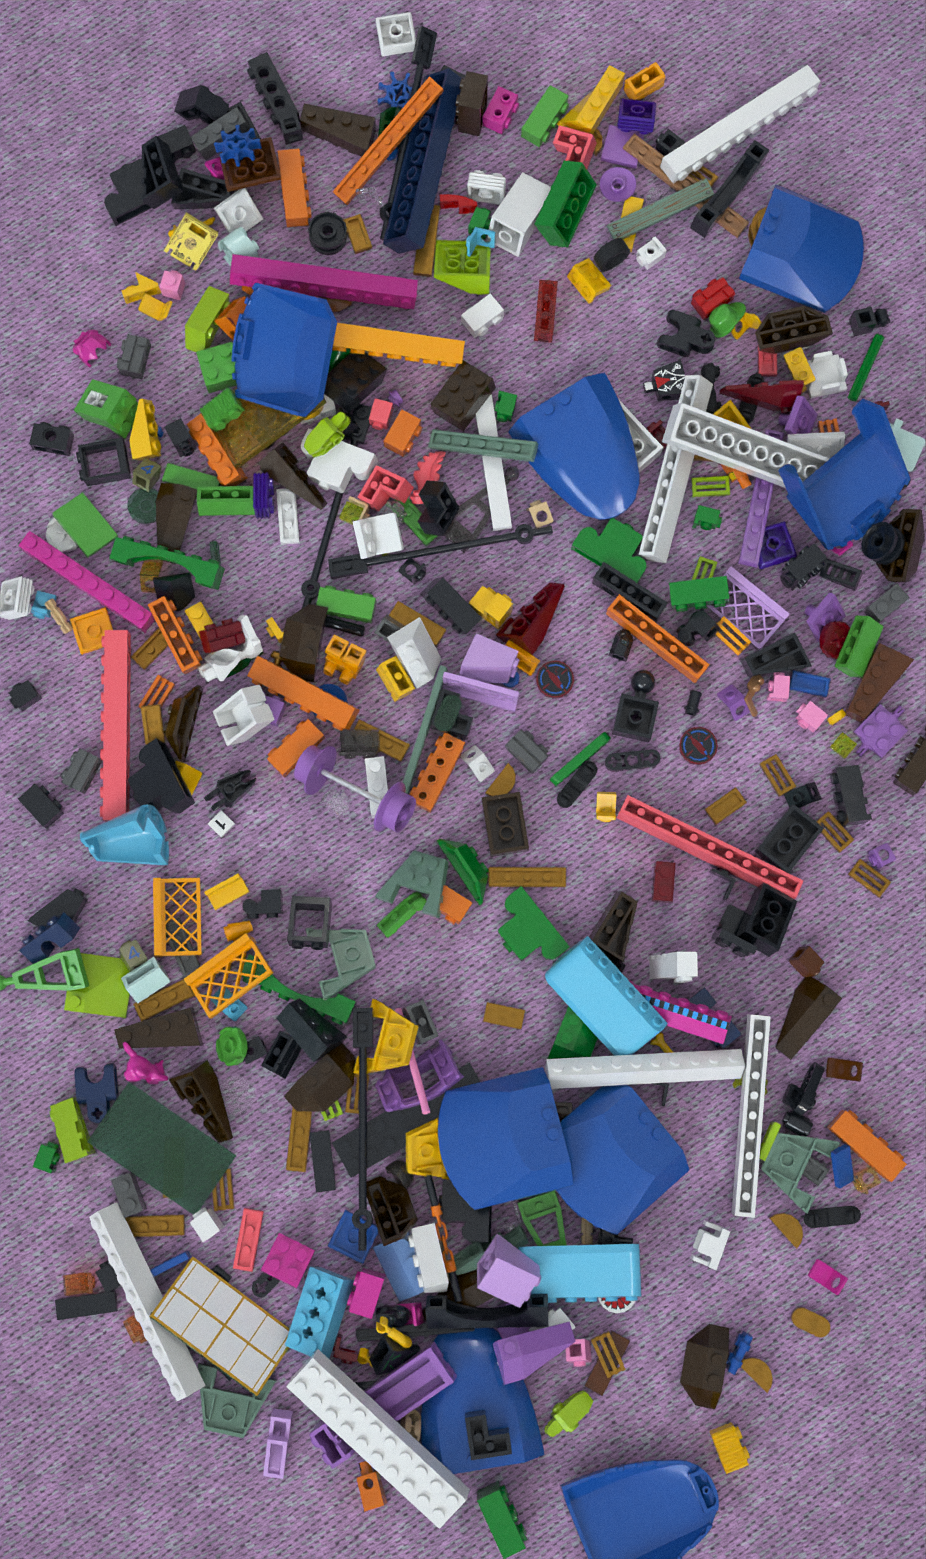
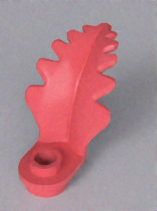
(427, 471)

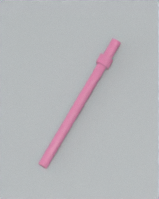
(417, 1079)

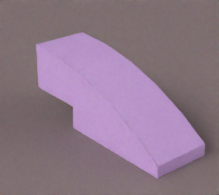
(277, 1443)

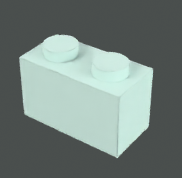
(145, 980)

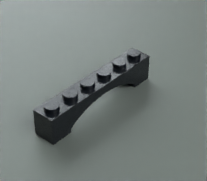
(730, 189)
(449, 1314)

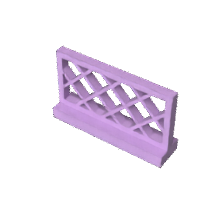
(759, 598)
(481, 691)

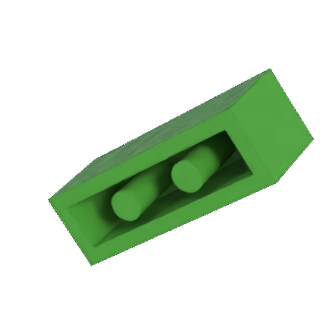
(545, 116)
(225, 500)
(347, 604)
(859, 646)

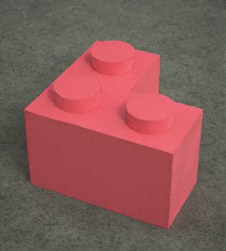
(576, 144)
(383, 485)

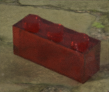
(545, 310)

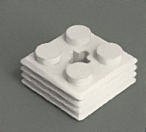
(396, 44)
(486, 187)
(16, 597)

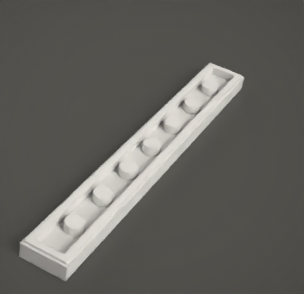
(494, 470)

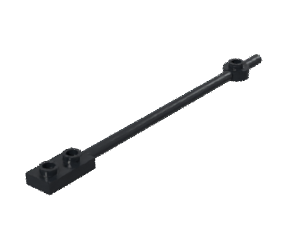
(422, 58)
(361, 416)
(354, 565)
(362, 1039)

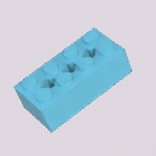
(319, 1312)

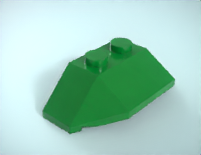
(467, 867)
(573, 1038)

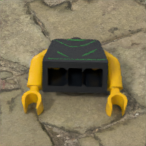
(391, 1350)

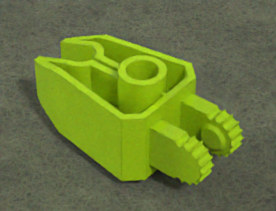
(326, 434)
(569, 1413)

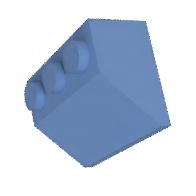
(399, 1267)

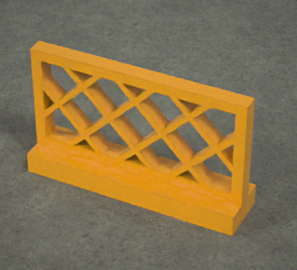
(160, 918)
(218, 963)

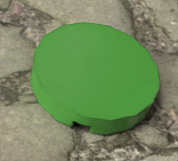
(231, 1046)

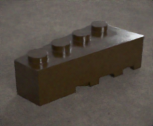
(341, 128)
(913, 774)
(168, 1030)

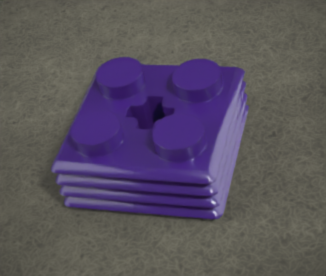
(636, 116)
(262, 499)
(784, 549)

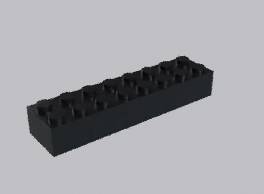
(388, 1130)

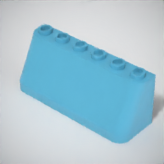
(604, 999)
(587, 1271)

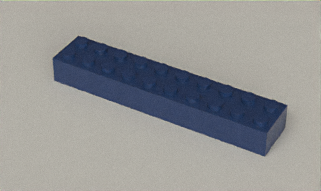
(422, 168)

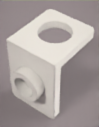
(478, 763)

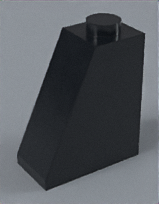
(68, 902)

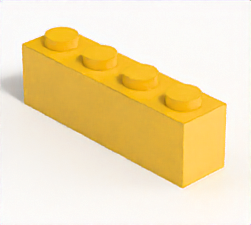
(593, 107)

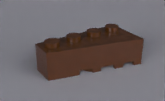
(880, 675)

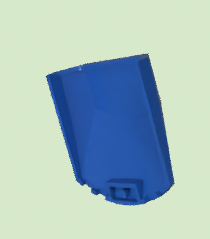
(805, 251)
(283, 349)
(503, 1139)
(618, 1158)

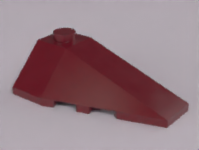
(774, 397)
(532, 624)

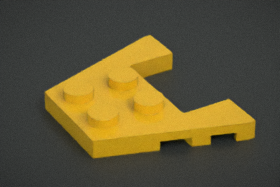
(394, 1042)
(423, 1151)

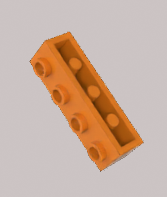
(293, 187)
(214, 450)
(174, 634)
(437, 772)
(866, 1145)

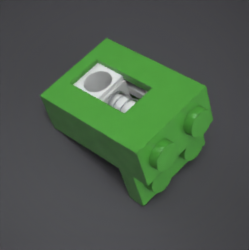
(108, 407)

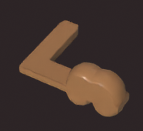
(753, 687)

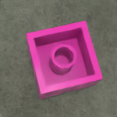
(287, 1260)
(367, 1291)

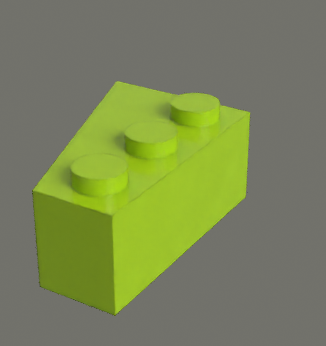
(201, 327)
(71, 1130)

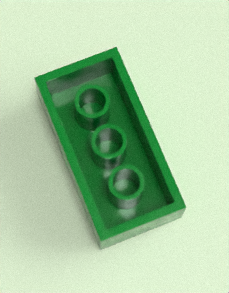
(565, 204)

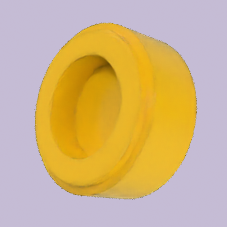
(836, 717)

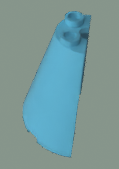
(130, 838)

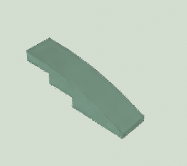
(468, 1258)

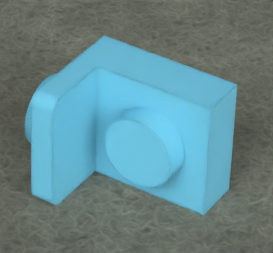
(39, 609)

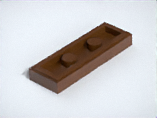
(597, 1380)

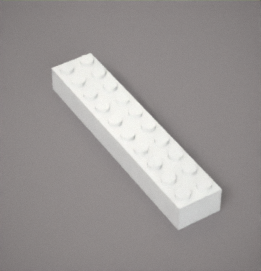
(736, 445)
(378, 1438)

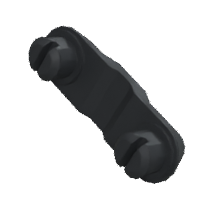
(711, 372)
(746, 409)
(577, 784)
(832, 1216)

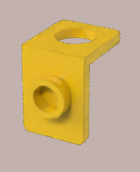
(154, 307)
(747, 321)

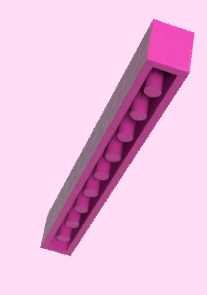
(324, 281)

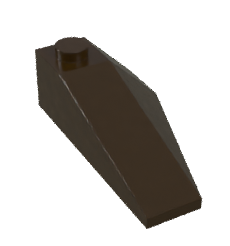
(203, 1092)

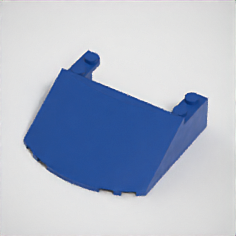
(854, 484)

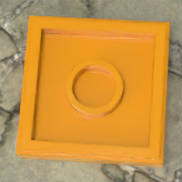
(90, 629)

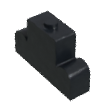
(129, 188)
(160, 780)
(456, 1210)

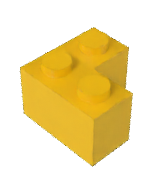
(492, 606)

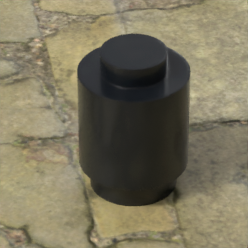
(797, 1123)

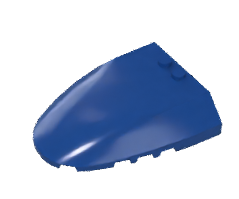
(584, 448)
(476, 1389)
(642, 1509)

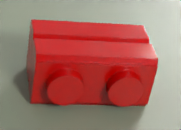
(716, 294)

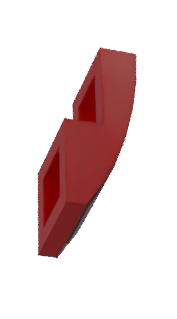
(464, 204)

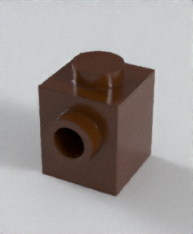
(806, 961)

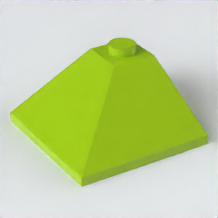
(461, 271)
(105, 992)

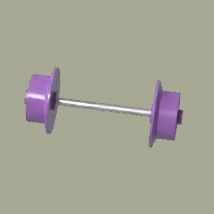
(316, 766)

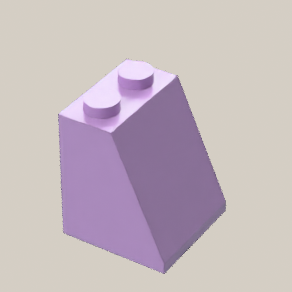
(489, 661)
(507, 1272)

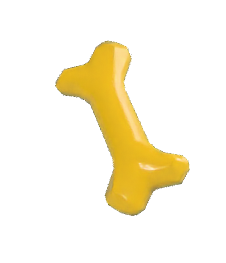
(659, 1041)

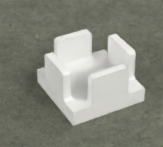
(829, 374)
(710, 1245)

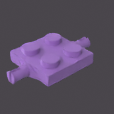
(880, 731)

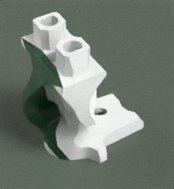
(232, 661)

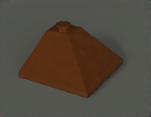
(252, 173)

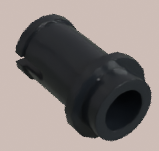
(693, 703)

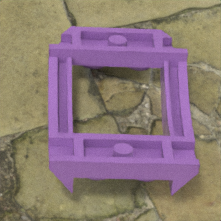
(439, 1059)

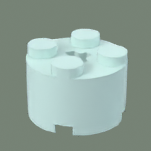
(239, 244)

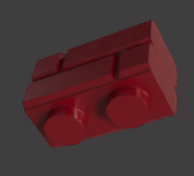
(221, 636)
(663, 882)

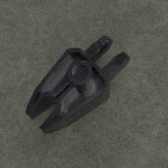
(230, 789)

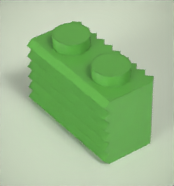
(222, 410)

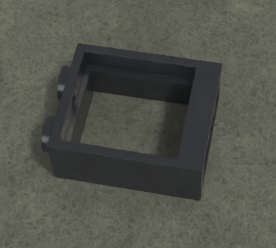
(102, 446)
(312, 904)

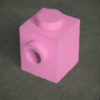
(172, 284)
(810, 716)
(579, 1353)

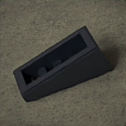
(838, 580)

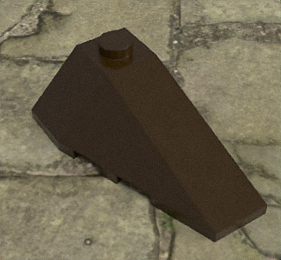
(282, 467)
(173, 514)
(808, 1010)
(470, 1293)

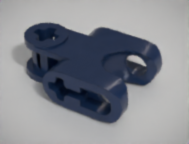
(99, 1094)

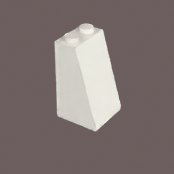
(518, 213)

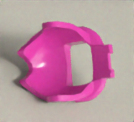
(87, 343)

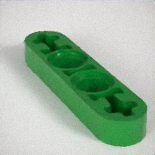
(580, 758)

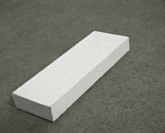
(287, 516)

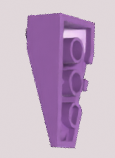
(527, 1352)

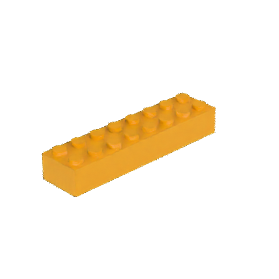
(398, 344)

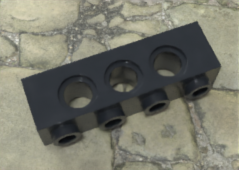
(263, 66)
(617, 583)

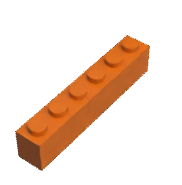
(657, 639)
(304, 693)

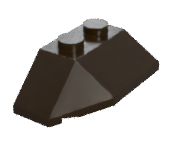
(792, 329)
(905, 566)
(303, 641)
(182, 721)
(324, 1082)
(390, 1209)
(705, 1365)

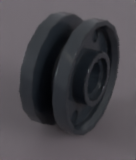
(325, 223)
(883, 543)

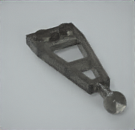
(457, 532)

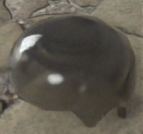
(399, 1173)

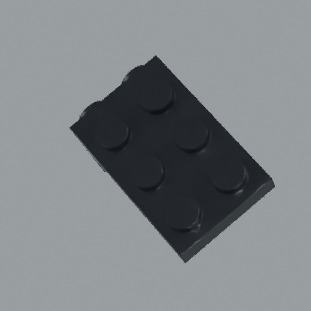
(727, 930)

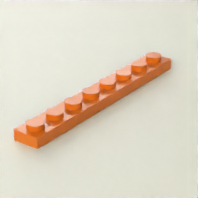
(388, 140)

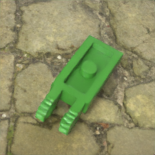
(401, 913)

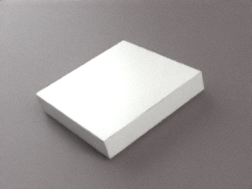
(238, 211)

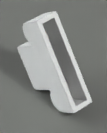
(337, 466)

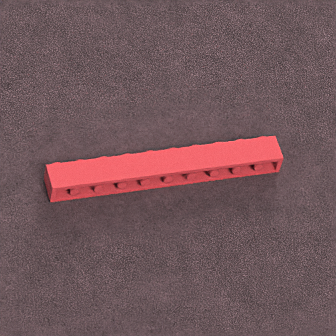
(116, 723)
(707, 847)

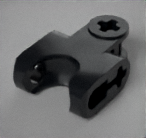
(689, 336)

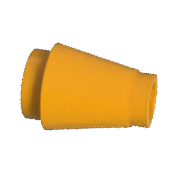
(235, 930)

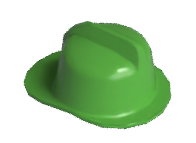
(725, 318)

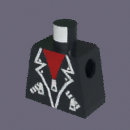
(666, 381)

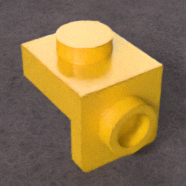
(274, 630)
(606, 806)

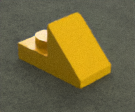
(146, 286)

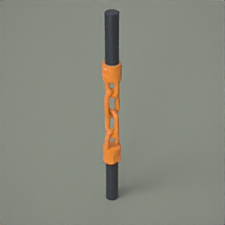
(450, 1265)

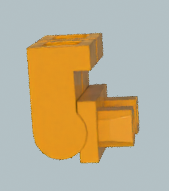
(343, 659)

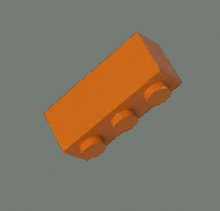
(287, 754)

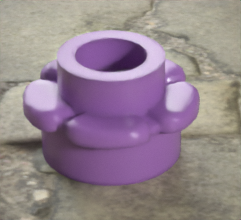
(395, 398)

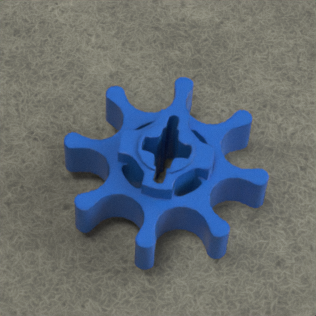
(393, 90)
(237, 145)

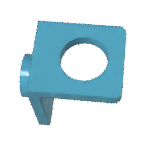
(476, 239)
(234, 1010)

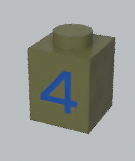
(146, 474)
(132, 955)

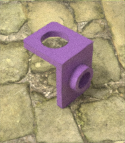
(733, 699)
(876, 860)

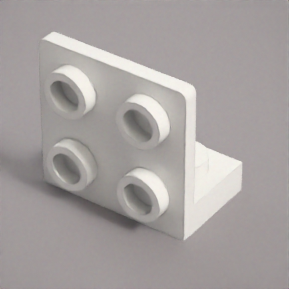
(378, 535)

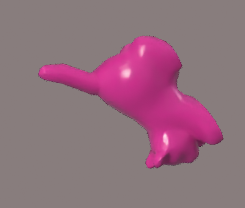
(141, 1068)

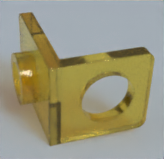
(149, 570)
(860, 1185)

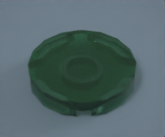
(143, 506)

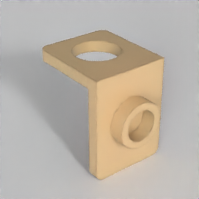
(361, 504)
(535, 508)

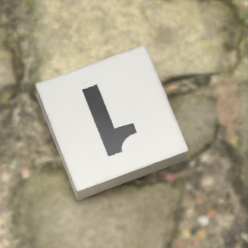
(221, 824)

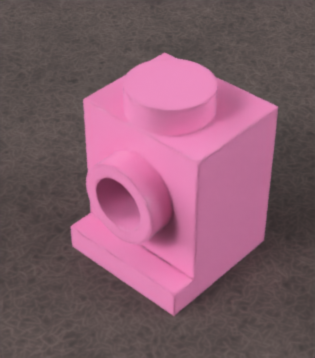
(779, 687)

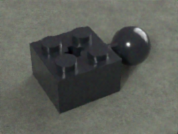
(628, 706)

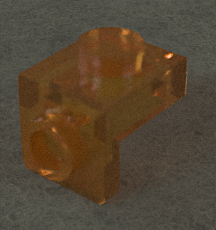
(78, 1283)

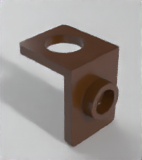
(842, 1069)

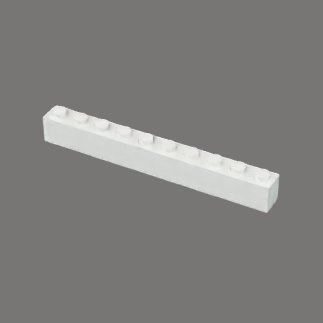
(740, 124)
(672, 481)
(645, 1068)
(751, 1116)
(144, 1296)

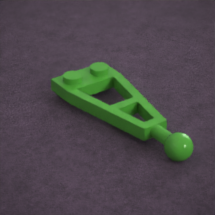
(72, 968)
(540, 1206)

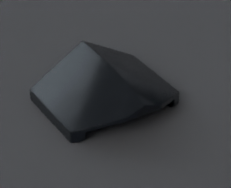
(175, 587)

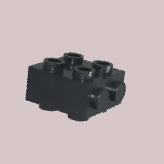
(798, 570)

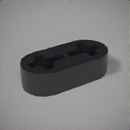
(271, 1284)

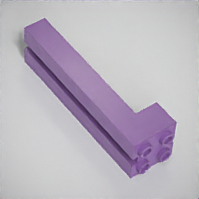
(396, 1393)

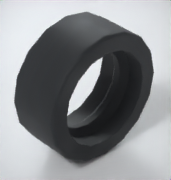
(611, 254)

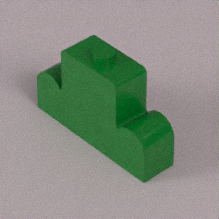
(614, 547)
(529, 929)

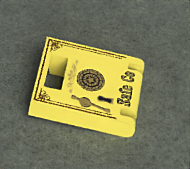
(187, 244)

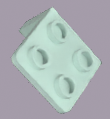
(908, 443)

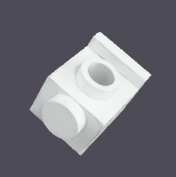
(649, 260)

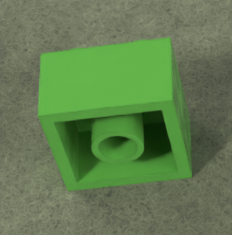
(217, 367)

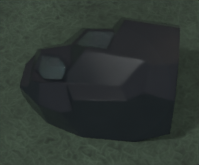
(621, 645)
(396, 1315)

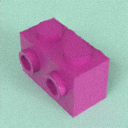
(500, 110)

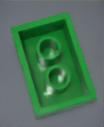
(699, 593)
(502, 1519)

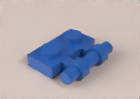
(735, 1359)

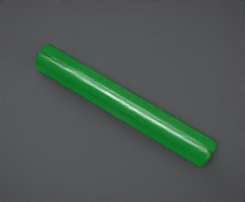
(865, 367)

